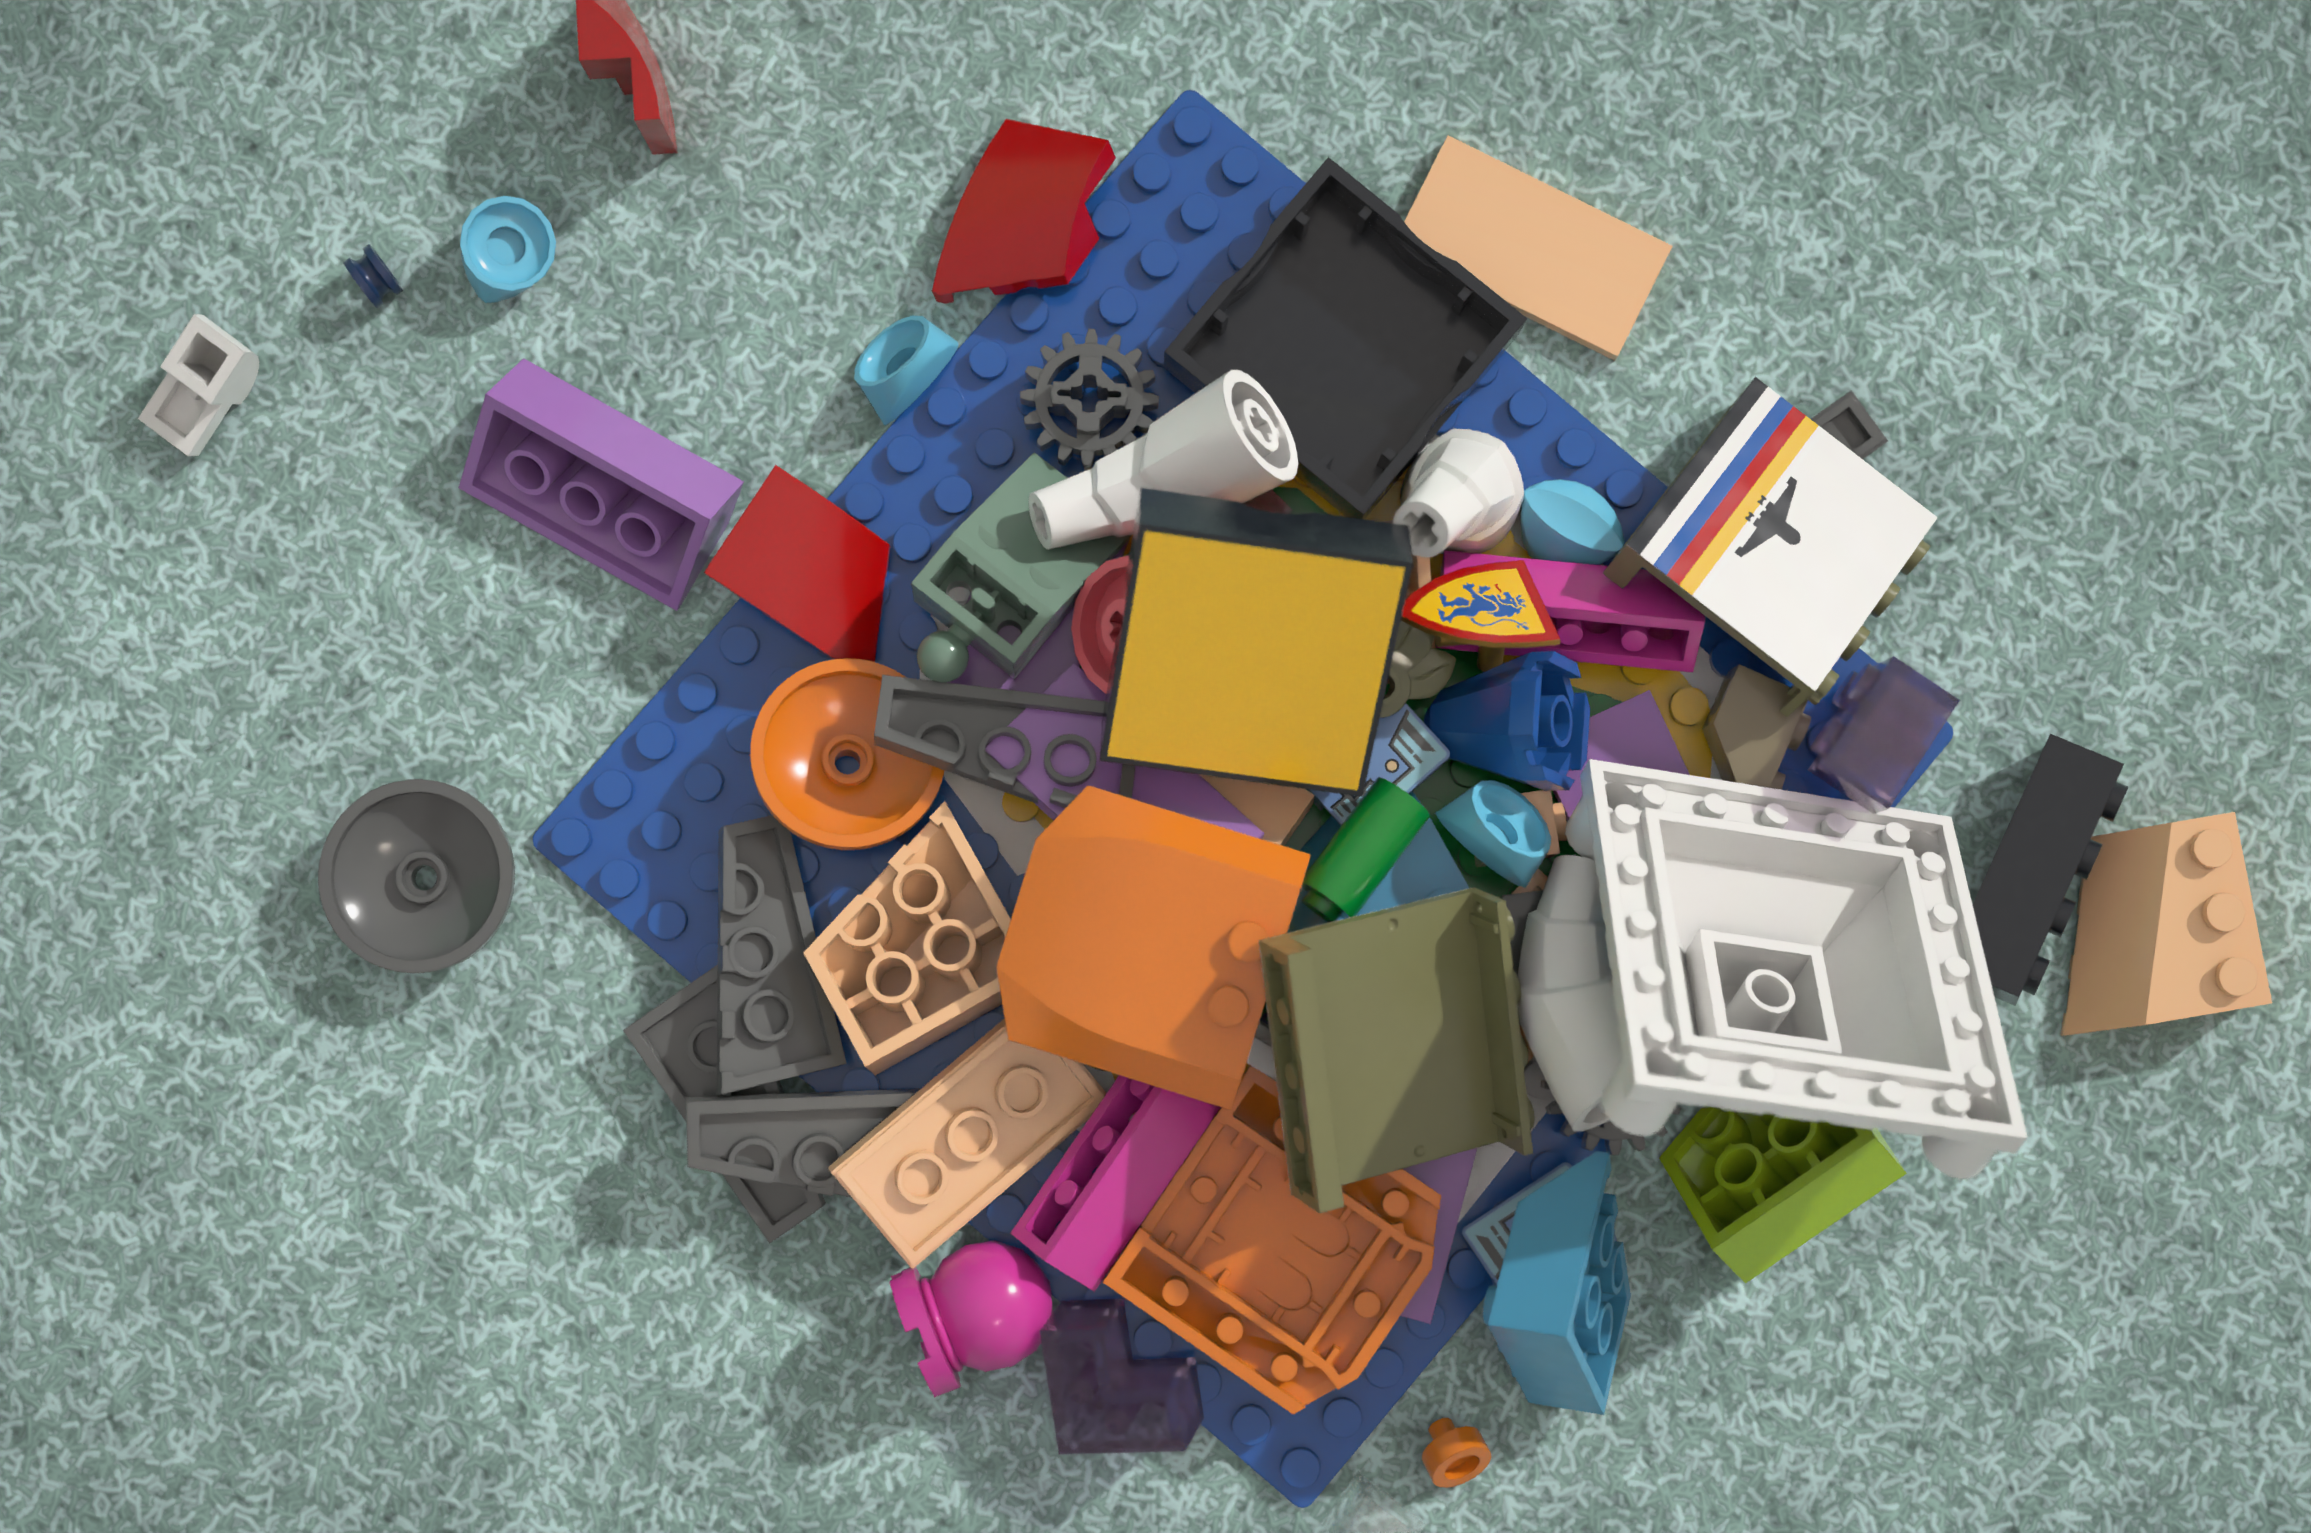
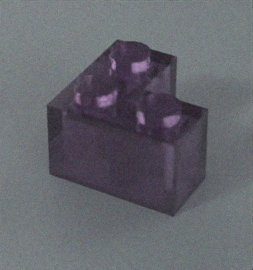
(1879, 732)
(1104, 1395)

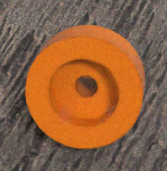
(1454, 1453)

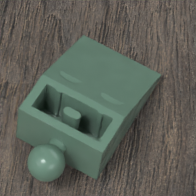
(1008, 578)

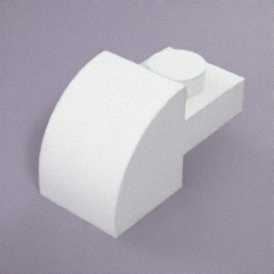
(203, 380)

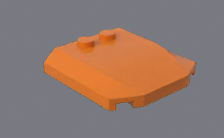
(1146, 943)
(1262, 1277)

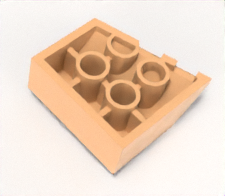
(2165, 929)
(914, 948)

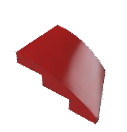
(617, 47)
(1024, 212)
(807, 567)

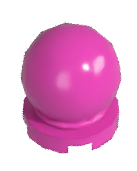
(974, 1311)

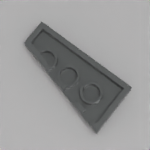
(955, 723)
(768, 999)
(681, 1052)
(784, 1135)

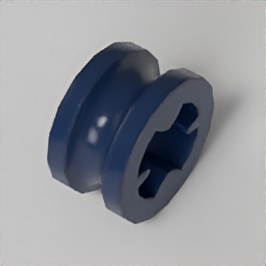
(373, 276)

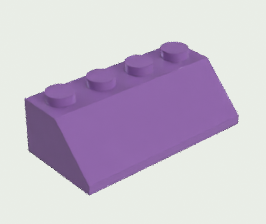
(598, 482)

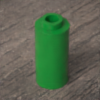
(1363, 851)

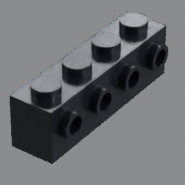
(2038, 860)

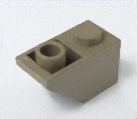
(1749, 730)

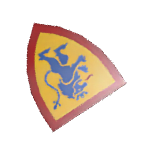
(1483, 607)

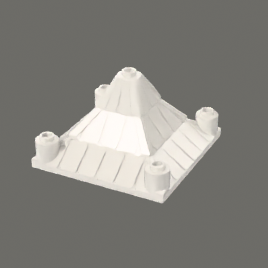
(1794, 962)

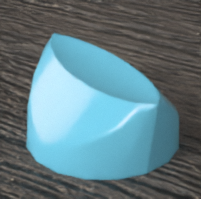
(506, 247)
(902, 364)
(1569, 523)
(1499, 829)

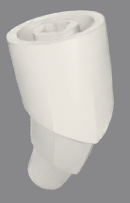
(1214, 445)
(1460, 494)
(1569, 992)

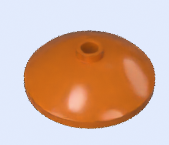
(801, 735)

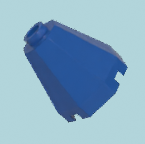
(1517, 721)

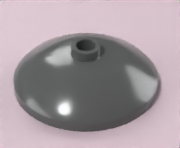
(373, 865)

